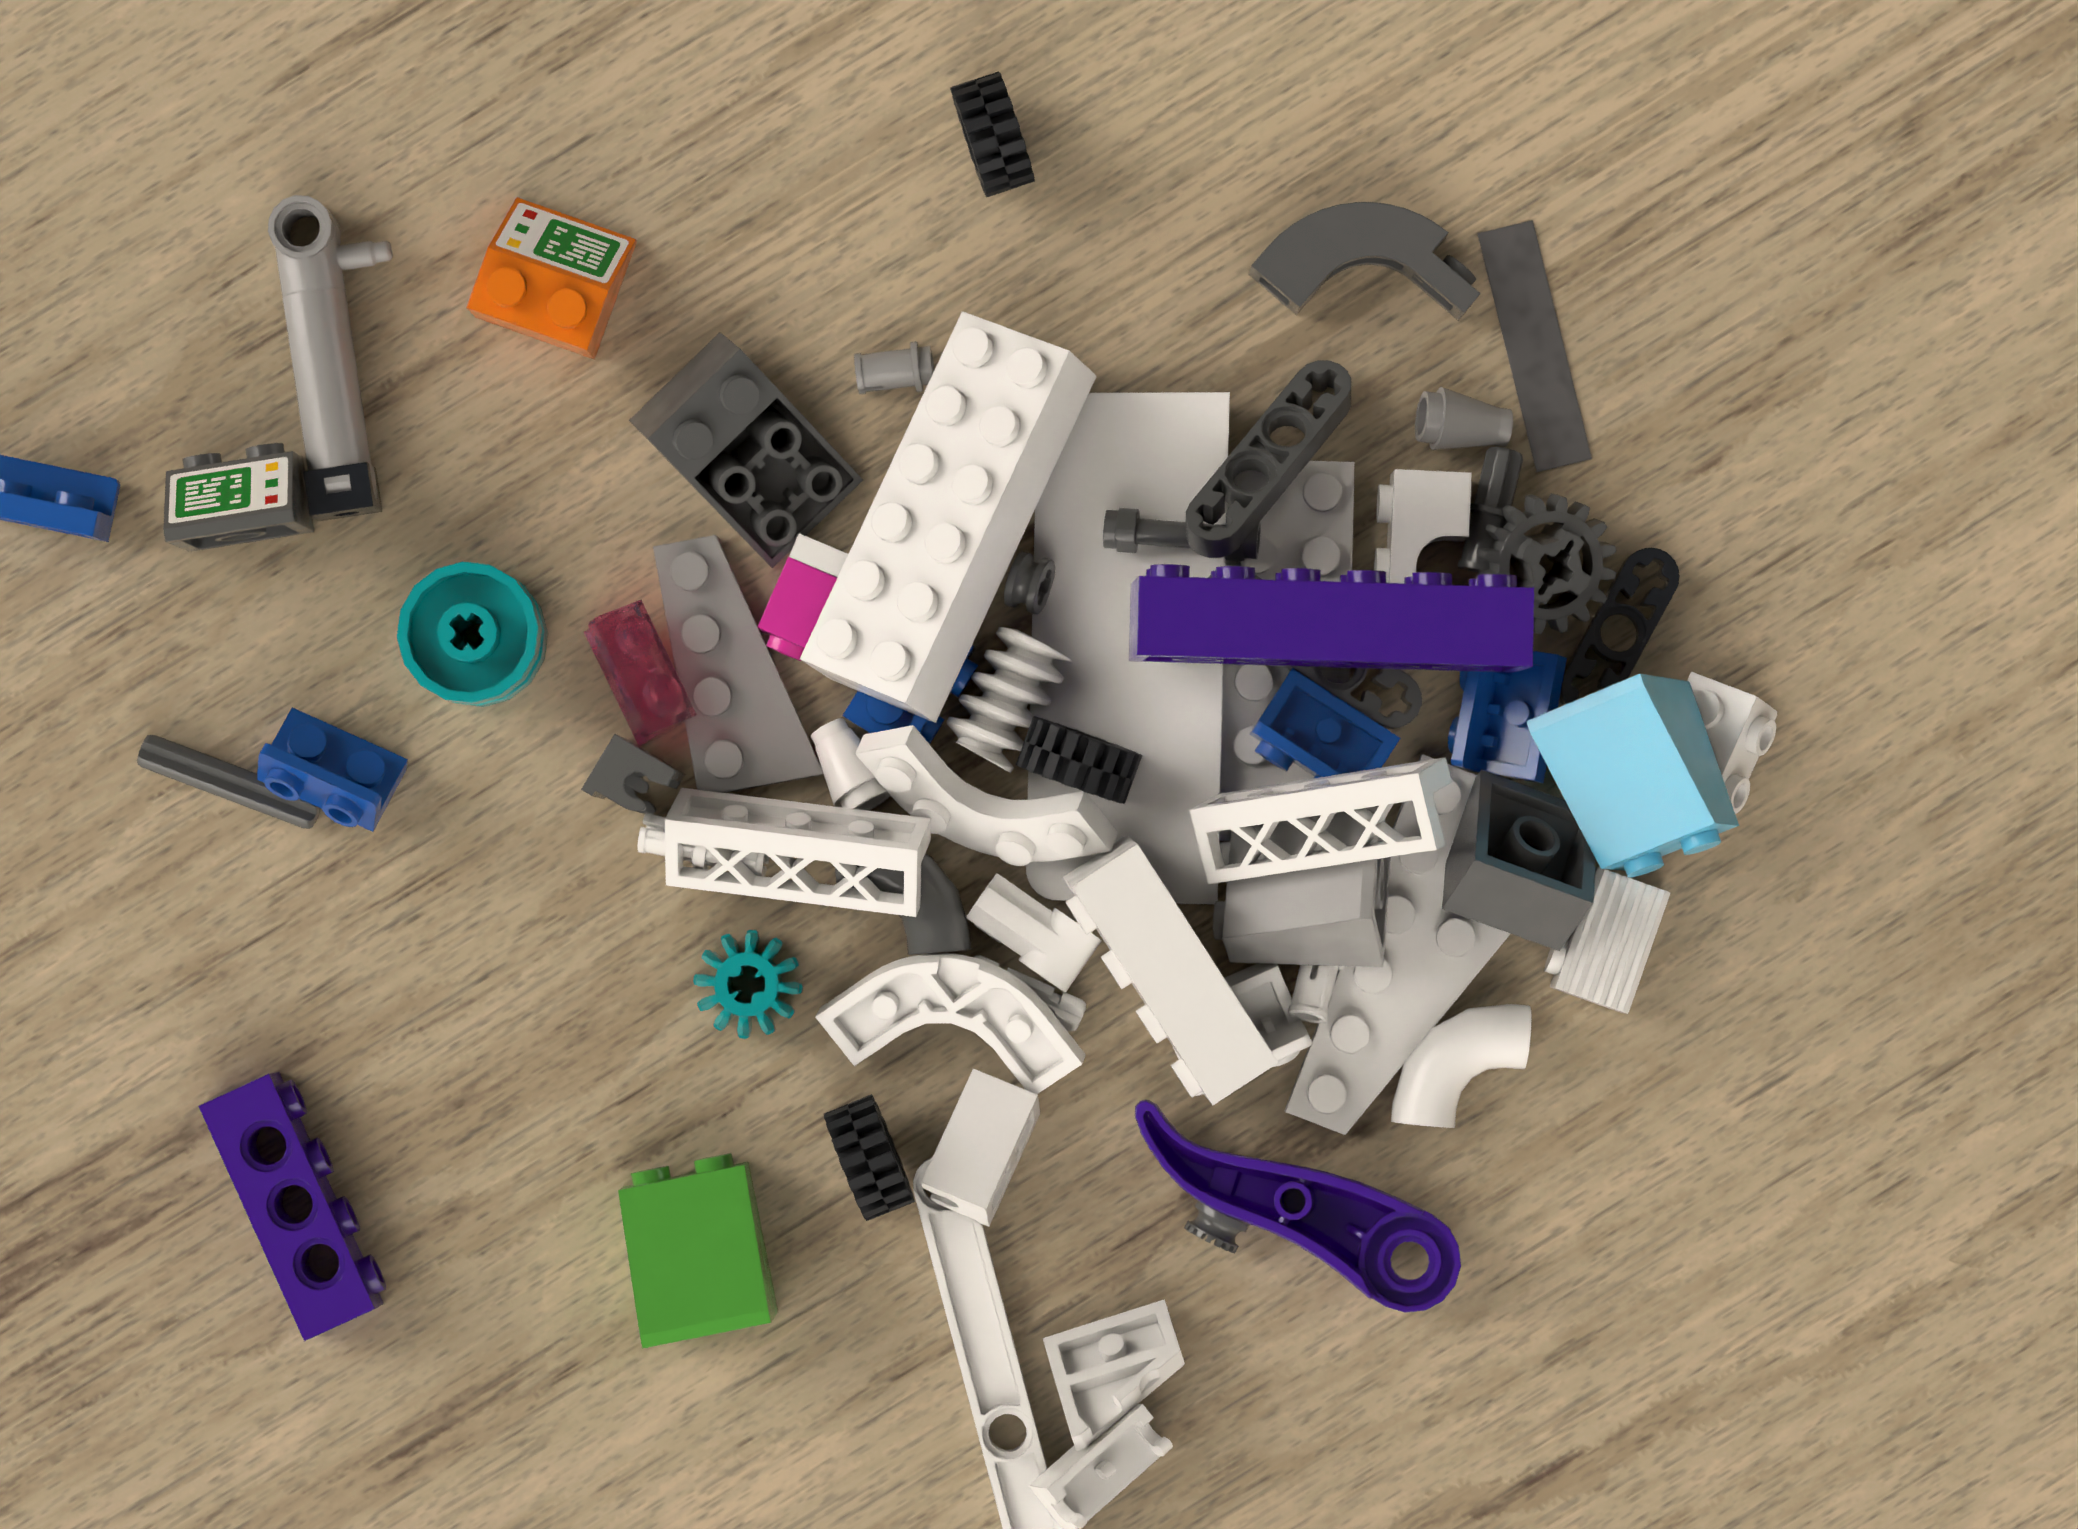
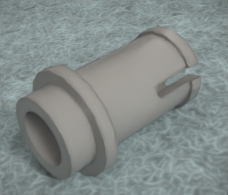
(894, 369)

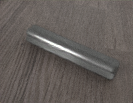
(221, 780)

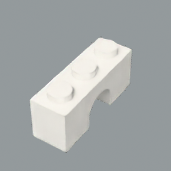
(1420, 511)

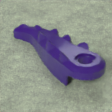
(1321, 1212)

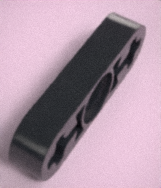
(1626, 583)

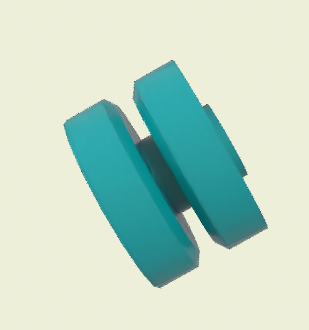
(435, 625)

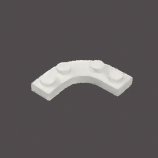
(993, 825)
(959, 993)

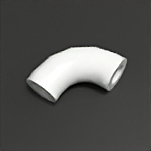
(1454, 1055)

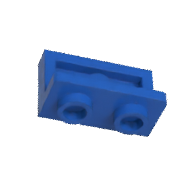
(1493, 716)
(1319, 731)

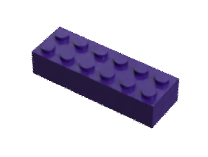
(1331, 623)

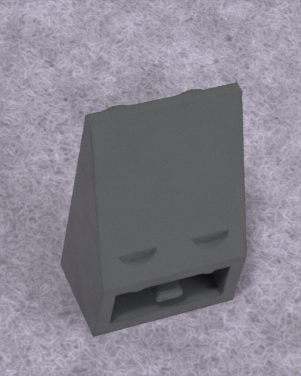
(746, 449)

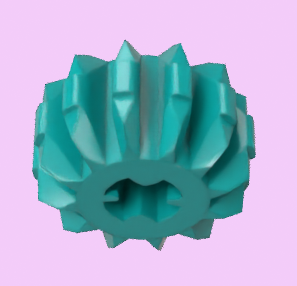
(760, 1001)

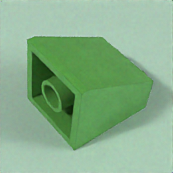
(696, 1251)

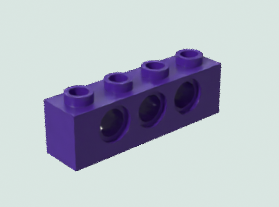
(234, 1125)

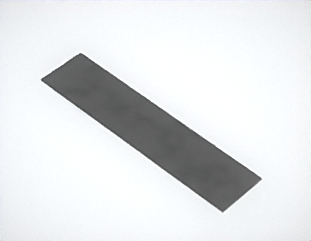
(1534, 346)

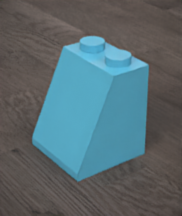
(1637, 772)

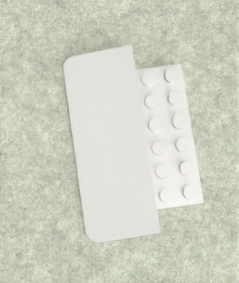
(1179, 716)

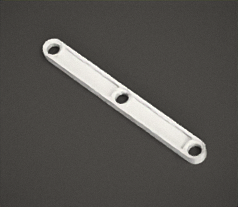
(985, 1355)

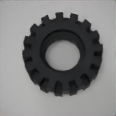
(992, 134)
(1079, 760)
(868, 1157)

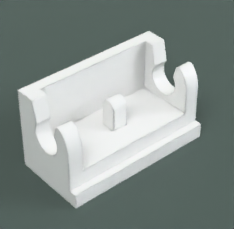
(981, 1146)
(1090, 1478)

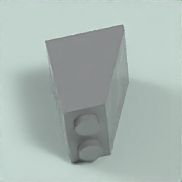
(1310, 914)

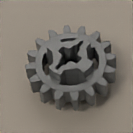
(1562, 545)

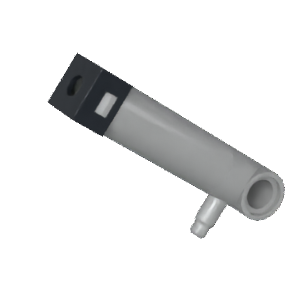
(324, 361)

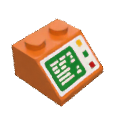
(551, 277)

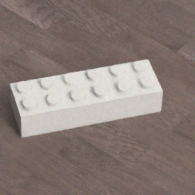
(949, 516)

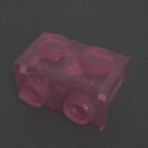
(639, 672)

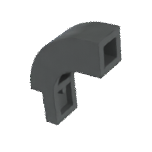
(1358, 236)

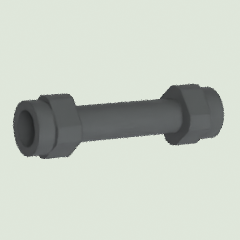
(1126, 530)

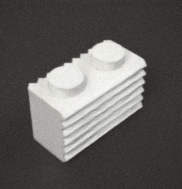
(1610, 943)

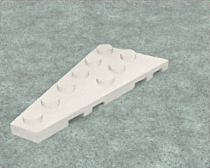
(1389, 1009)

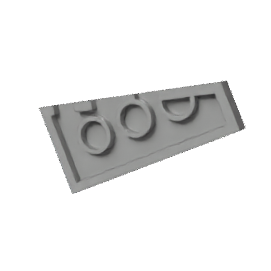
(744, 717)

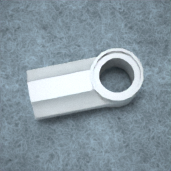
(1042, 937)

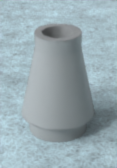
(1458, 421)

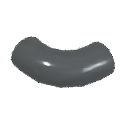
(941, 916)

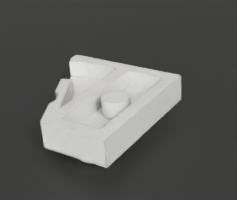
(1111, 1367)

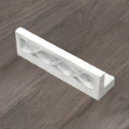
(1323, 797)
(798, 831)

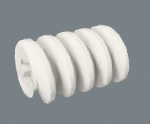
(1006, 696)

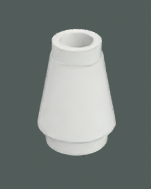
(845, 774)

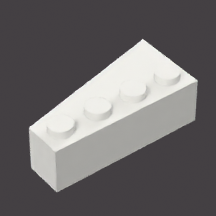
(1169, 970)

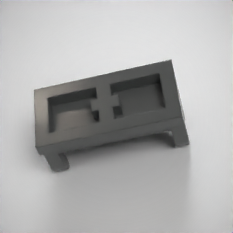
(620, 774)

